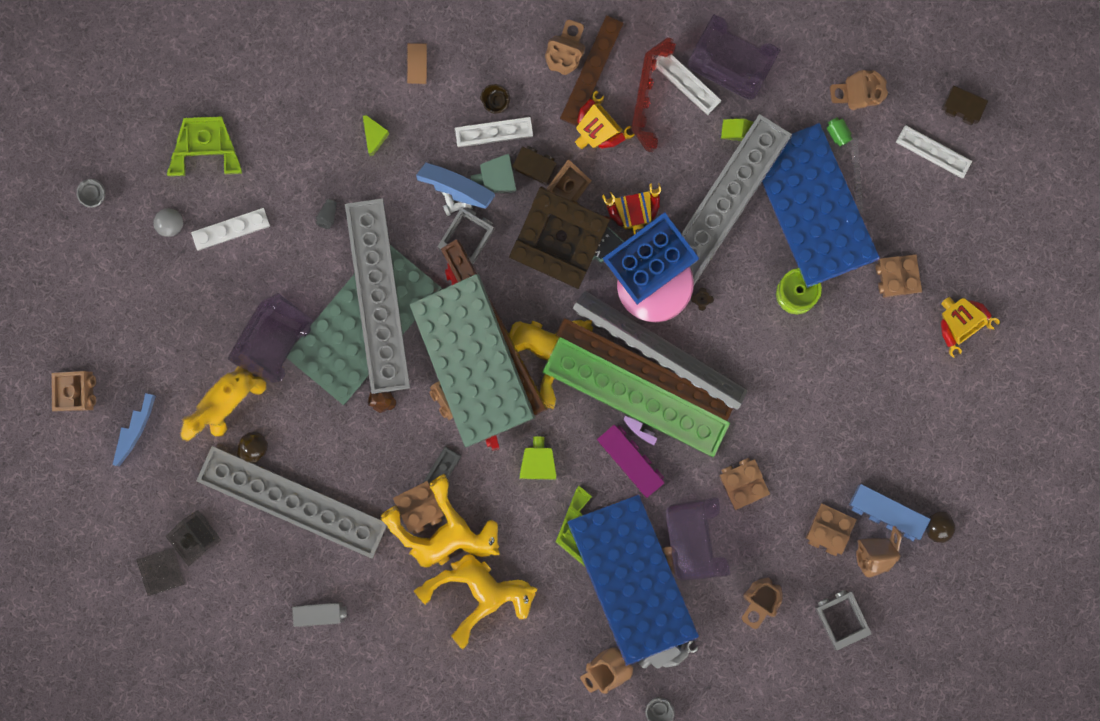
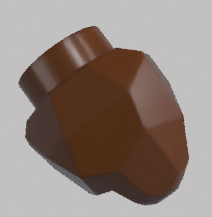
(381, 401)

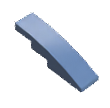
(458, 186)
(130, 436)

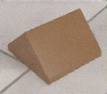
(569, 182)

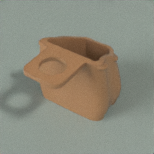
(565, 50)
(861, 90)
(878, 554)
(764, 599)
(607, 671)

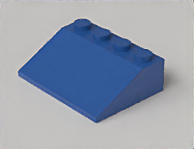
(650, 258)

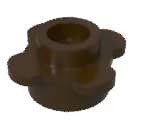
(697, 299)

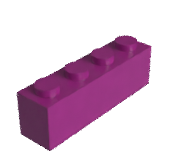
(630, 461)

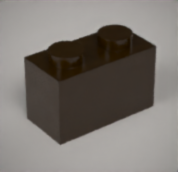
(964, 105)
(534, 165)

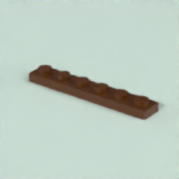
(592, 69)

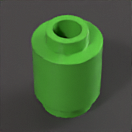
(839, 131)

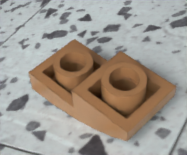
(416, 63)

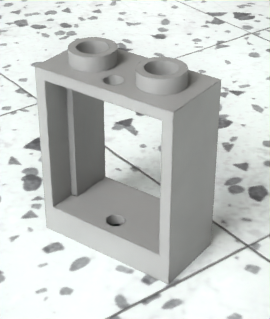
(470, 215)
(319, 614)
(850, 638)

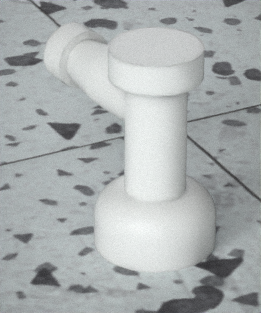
(451, 206)

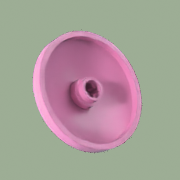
(663, 303)

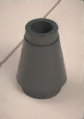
(327, 214)

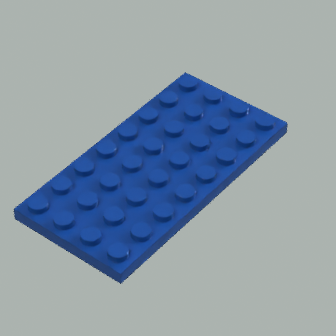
(817, 209)
(632, 580)

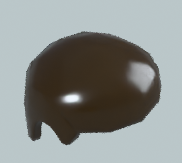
(495, 98)
(252, 447)
(940, 527)

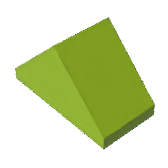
(735, 129)
(374, 134)

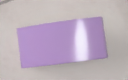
(635, 427)

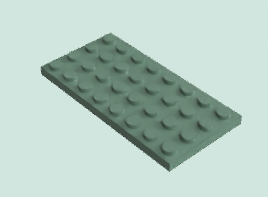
(335, 346)
(472, 361)

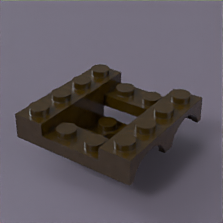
(559, 259)

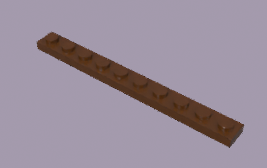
(463, 269)
(642, 368)

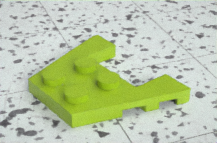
(203, 137)
(565, 536)

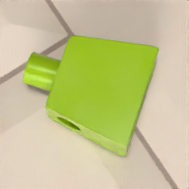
(538, 461)

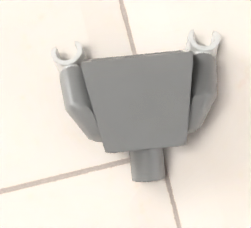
(669, 657)

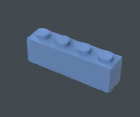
(889, 512)

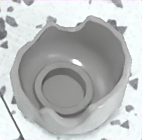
(91, 192)
(168, 222)
(660, 710)

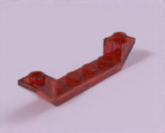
(663, 49)

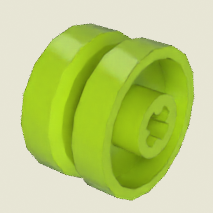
(793, 301)

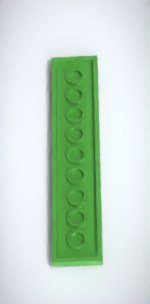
(636, 397)

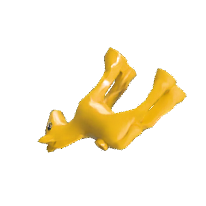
(541, 344)
(220, 402)
(449, 537)
(484, 589)

